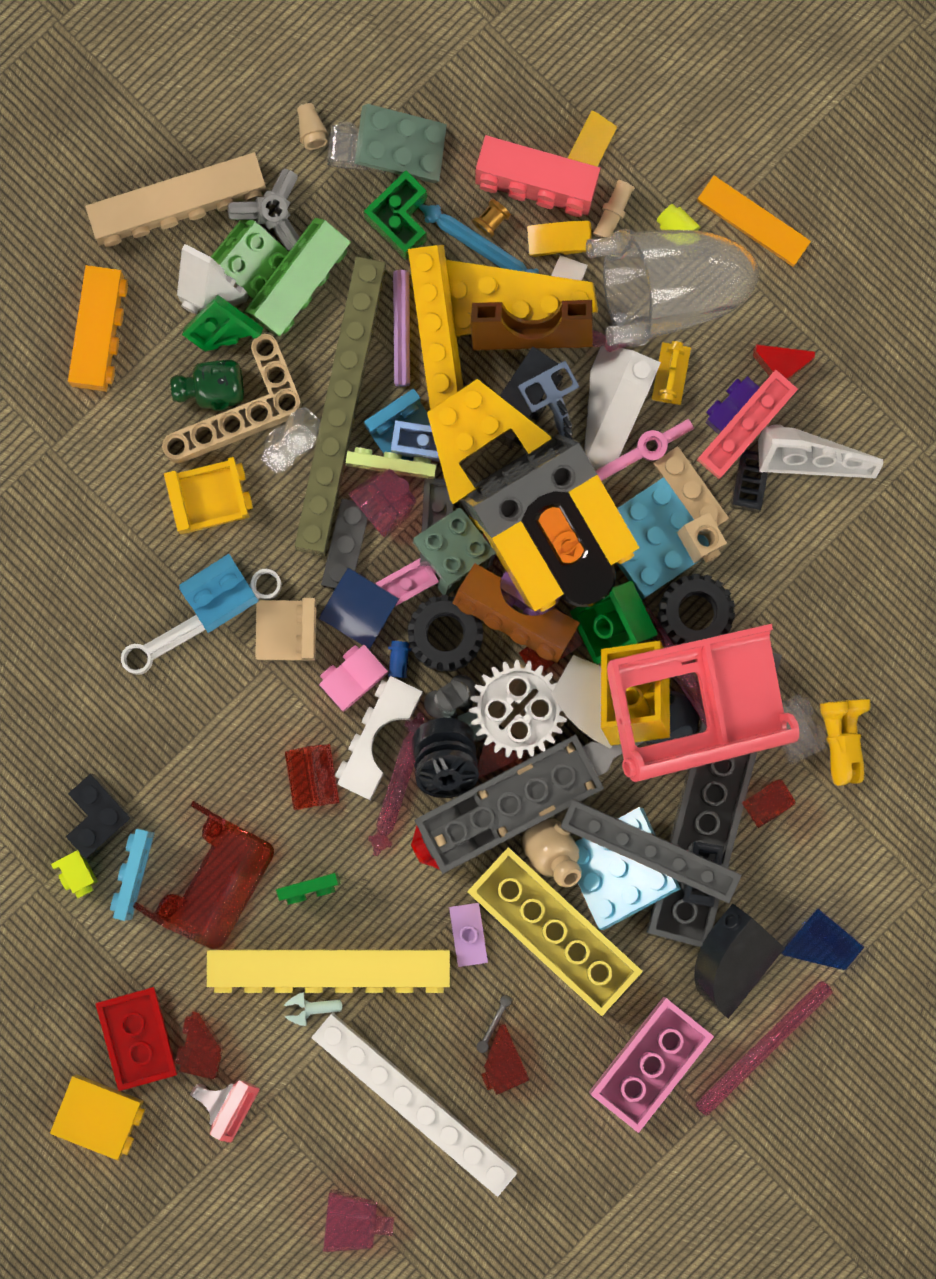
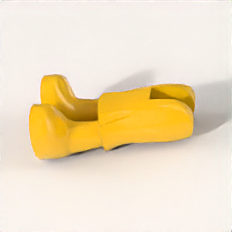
(845, 747)

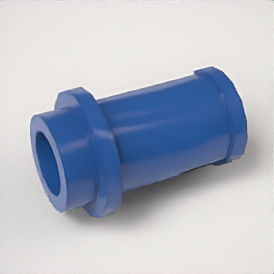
(398, 659)

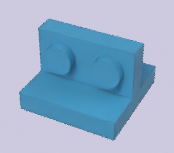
(218, 593)

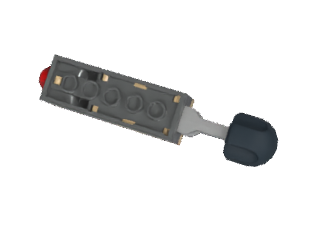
(525, 795)

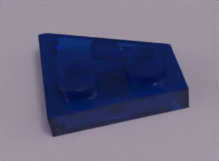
(823, 943)

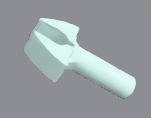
(311, 1008)

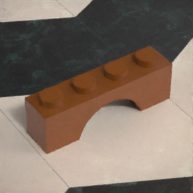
(544, 633)

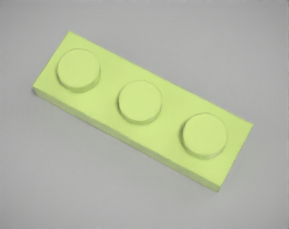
(363, 459)

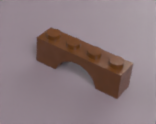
(499, 329)

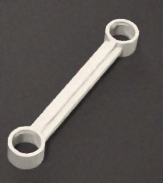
(186, 630)

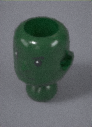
(213, 385)

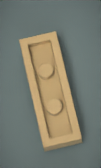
(689, 486)

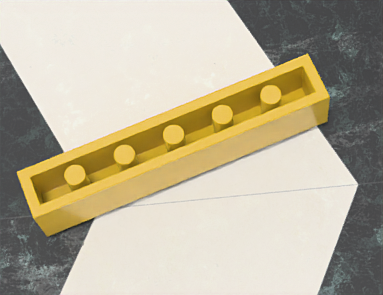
(436, 322)

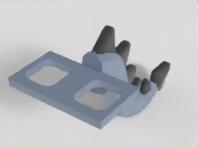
(553, 397)

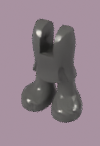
(450, 697)

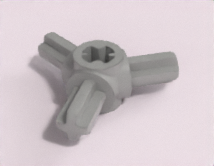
(258, 210)

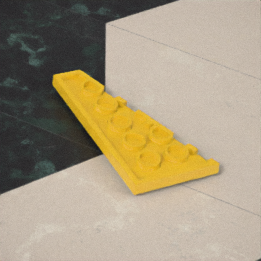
(522, 293)

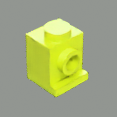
(76, 874)

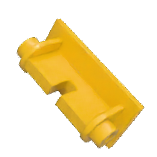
(671, 373)

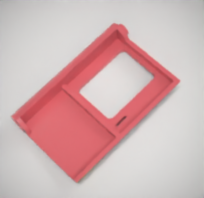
(737, 697)

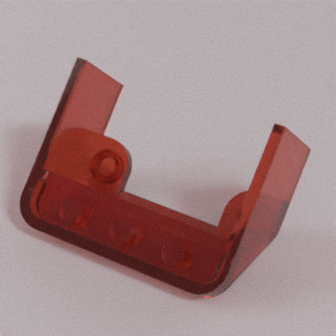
(219, 886)

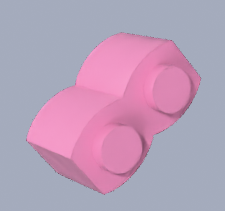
(352, 677)

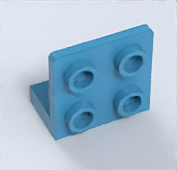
(404, 409)

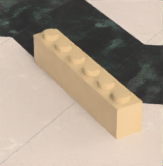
(176, 199)

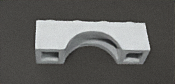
(395, 703)

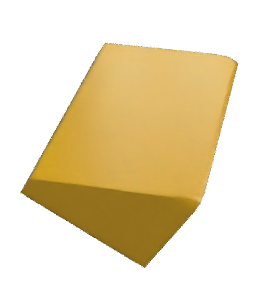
(593, 140)

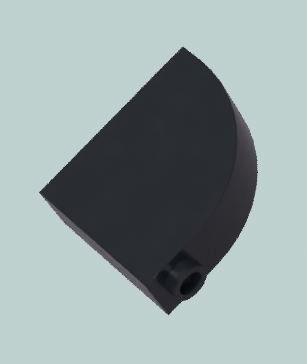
(733, 960)

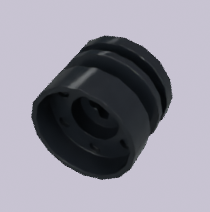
(445, 757)

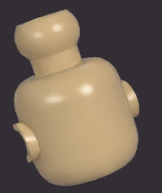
(552, 852)

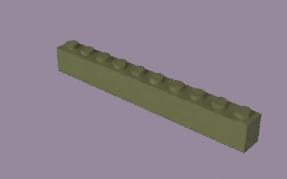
(340, 406)

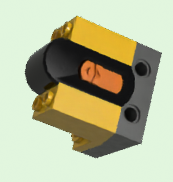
(552, 525)

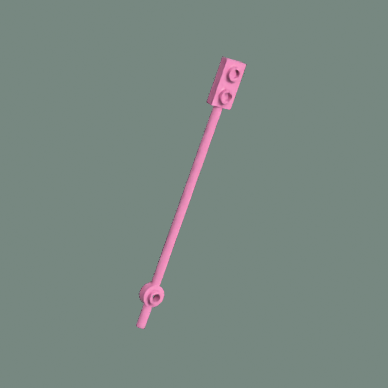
(416, 578)

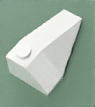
(203, 280)
(616, 395)
(802, 453)

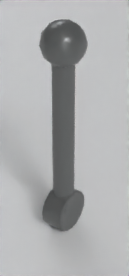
(482, 1046)

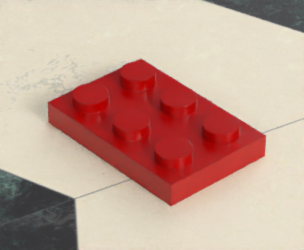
(136, 1039)

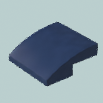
(359, 608)

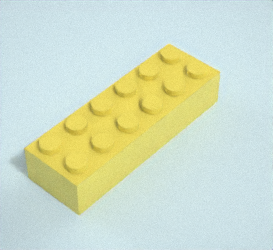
(555, 931)

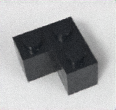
(104, 820)

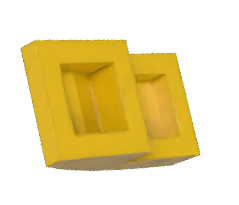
(558, 238)

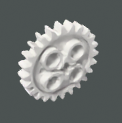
(498, 690)

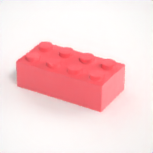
(536, 176)

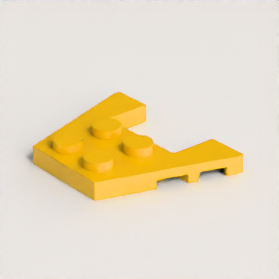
(469, 423)

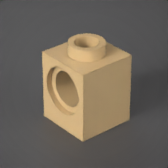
(703, 526)

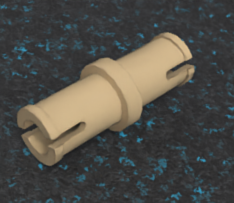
(614, 209)

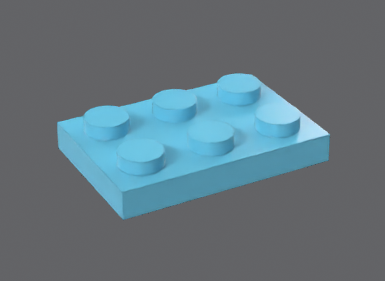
(132, 874)

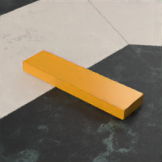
(753, 221)

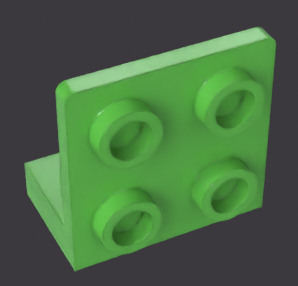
(249, 256)

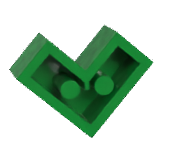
(392, 214)

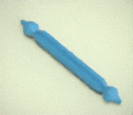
(473, 240)

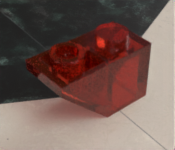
(202, 1048)

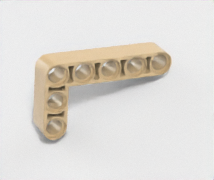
(242, 413)

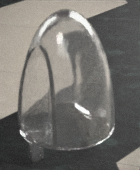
(670, 280)

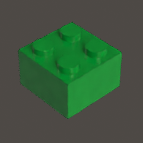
(614, 621)

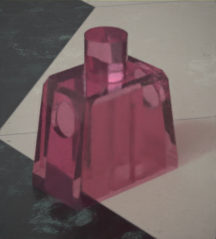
(384, 500)
(353, 1222)

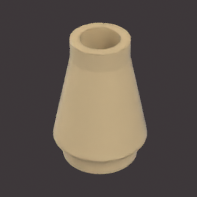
(311, 129)

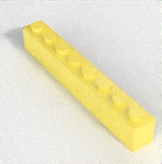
(328, 969)

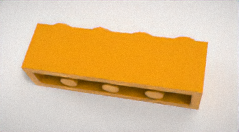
(96, 328)

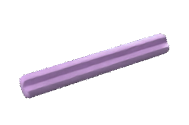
(401, 328)

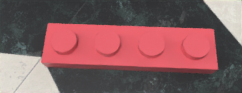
(747, 424)

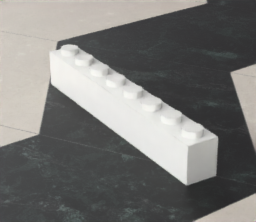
(415, 1104)

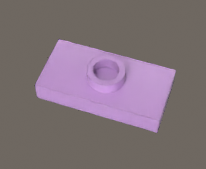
(468, 934)

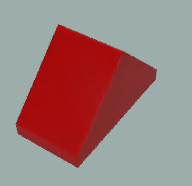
(784, 360)

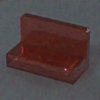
(311, 776)

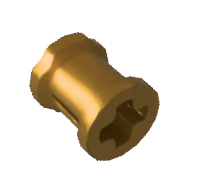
(491, 218)

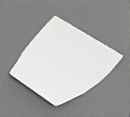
(580, 697)

